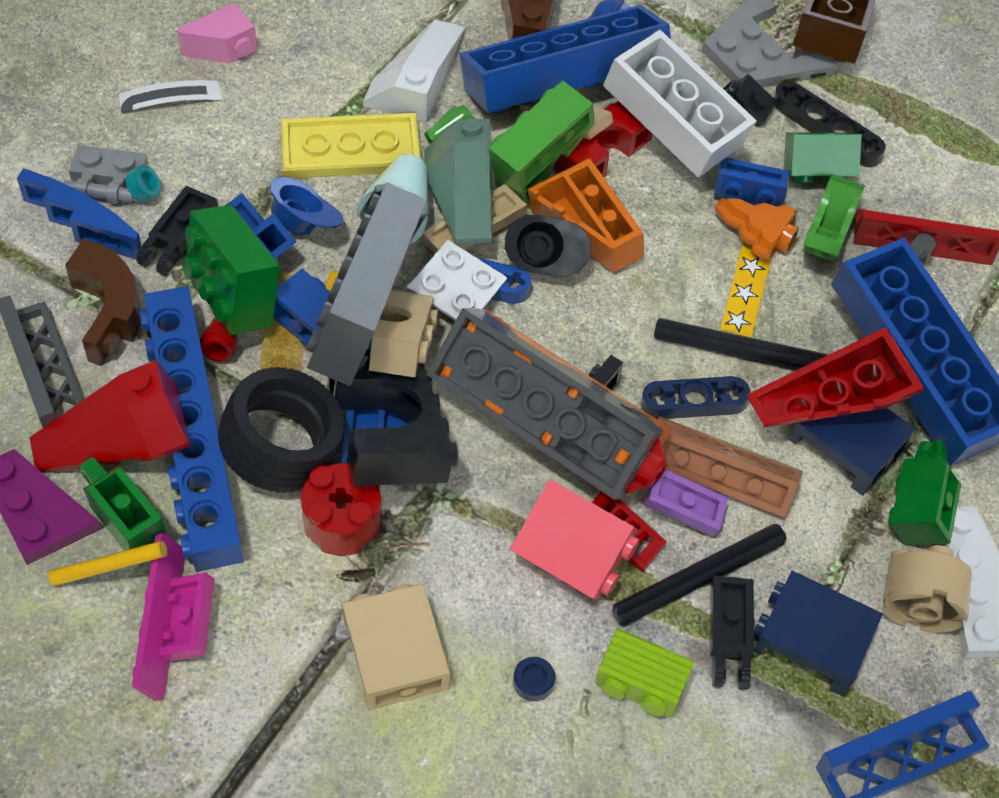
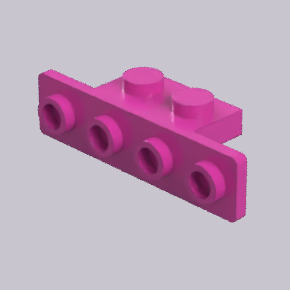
(172, 620)

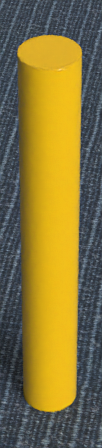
(107, 563)

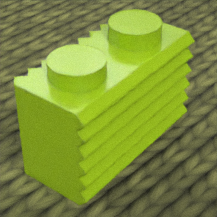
(643, 673)

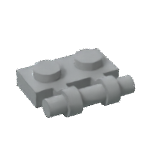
(103, 167)

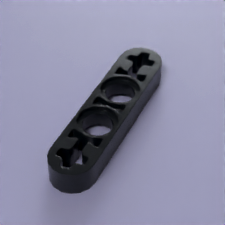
(797, 101)

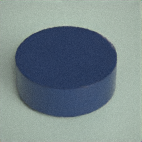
(534, 679)

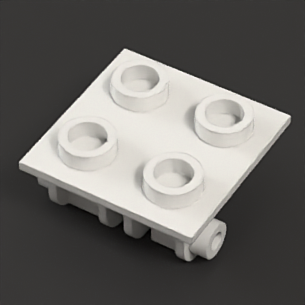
(457, 281)

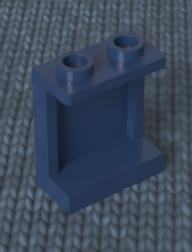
(859, 442)
(818, 629)

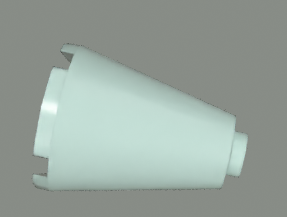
(407, 173)

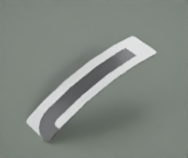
(169, 92)

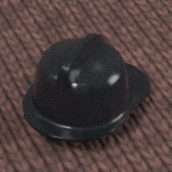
(547, 246)

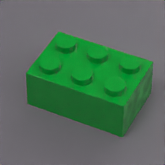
(231, 269)

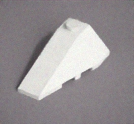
(416, 73)

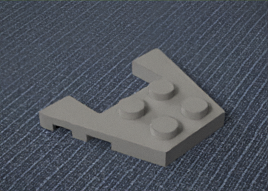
(745, 48)

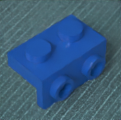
(751, 182)

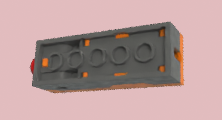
(551, 404)

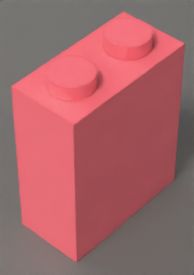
(575, 541)

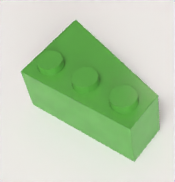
(539, 138)

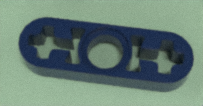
(706, 386)

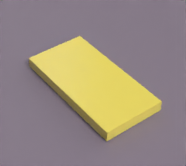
(346, 144)

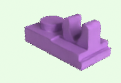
(687, 502)

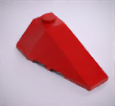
(848, 381)

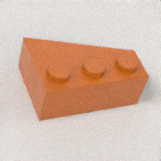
(589, 201)

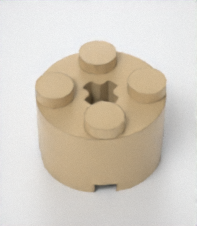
(928, 589)

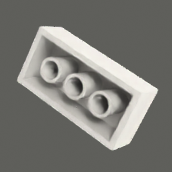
(679, 103)

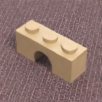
(403, 334)

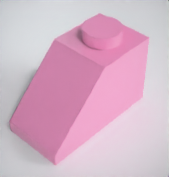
(218, 36)

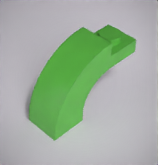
(833, 218)

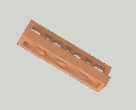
(730, 469)

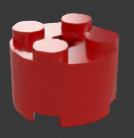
(339, 514)

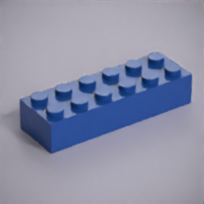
(575, 52)
(959, 383)

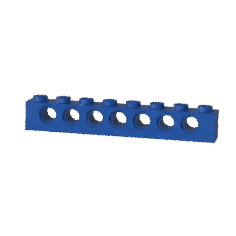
(220, 542)

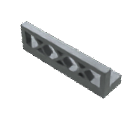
(29, 364)

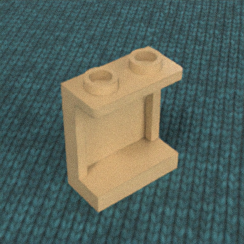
(396, 645)

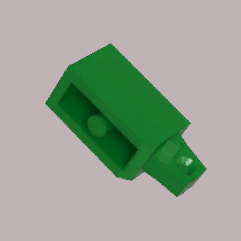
(926, 497)
(121, 506)

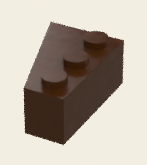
(527, 16)

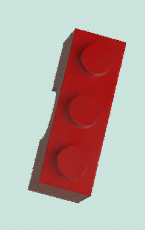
(624, 134)

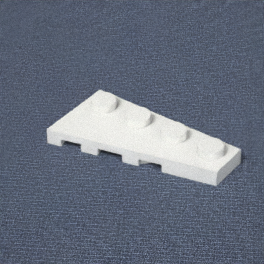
(977, 549)

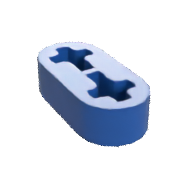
(513, 275)

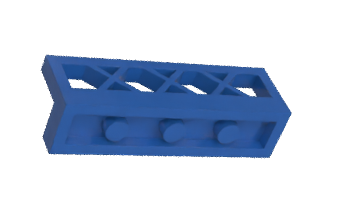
(903, 735)

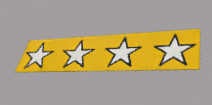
(745, 293)

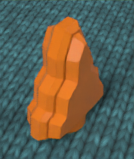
(760, 225)

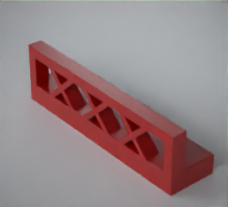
(951, 239)

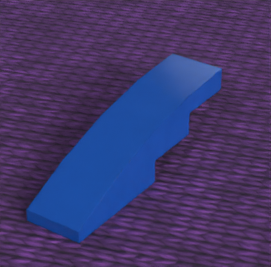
(79, 212)

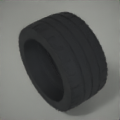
(290, 394)

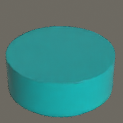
(143, 183)

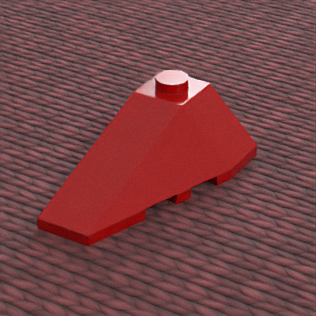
(123, 420)

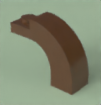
(108, 277)

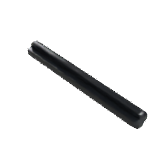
(734, 344)
(698, 574)

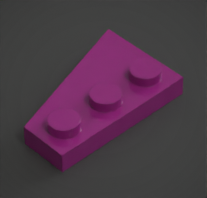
(38, 510)

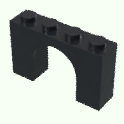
(401, 454)

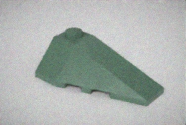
(463, 179)

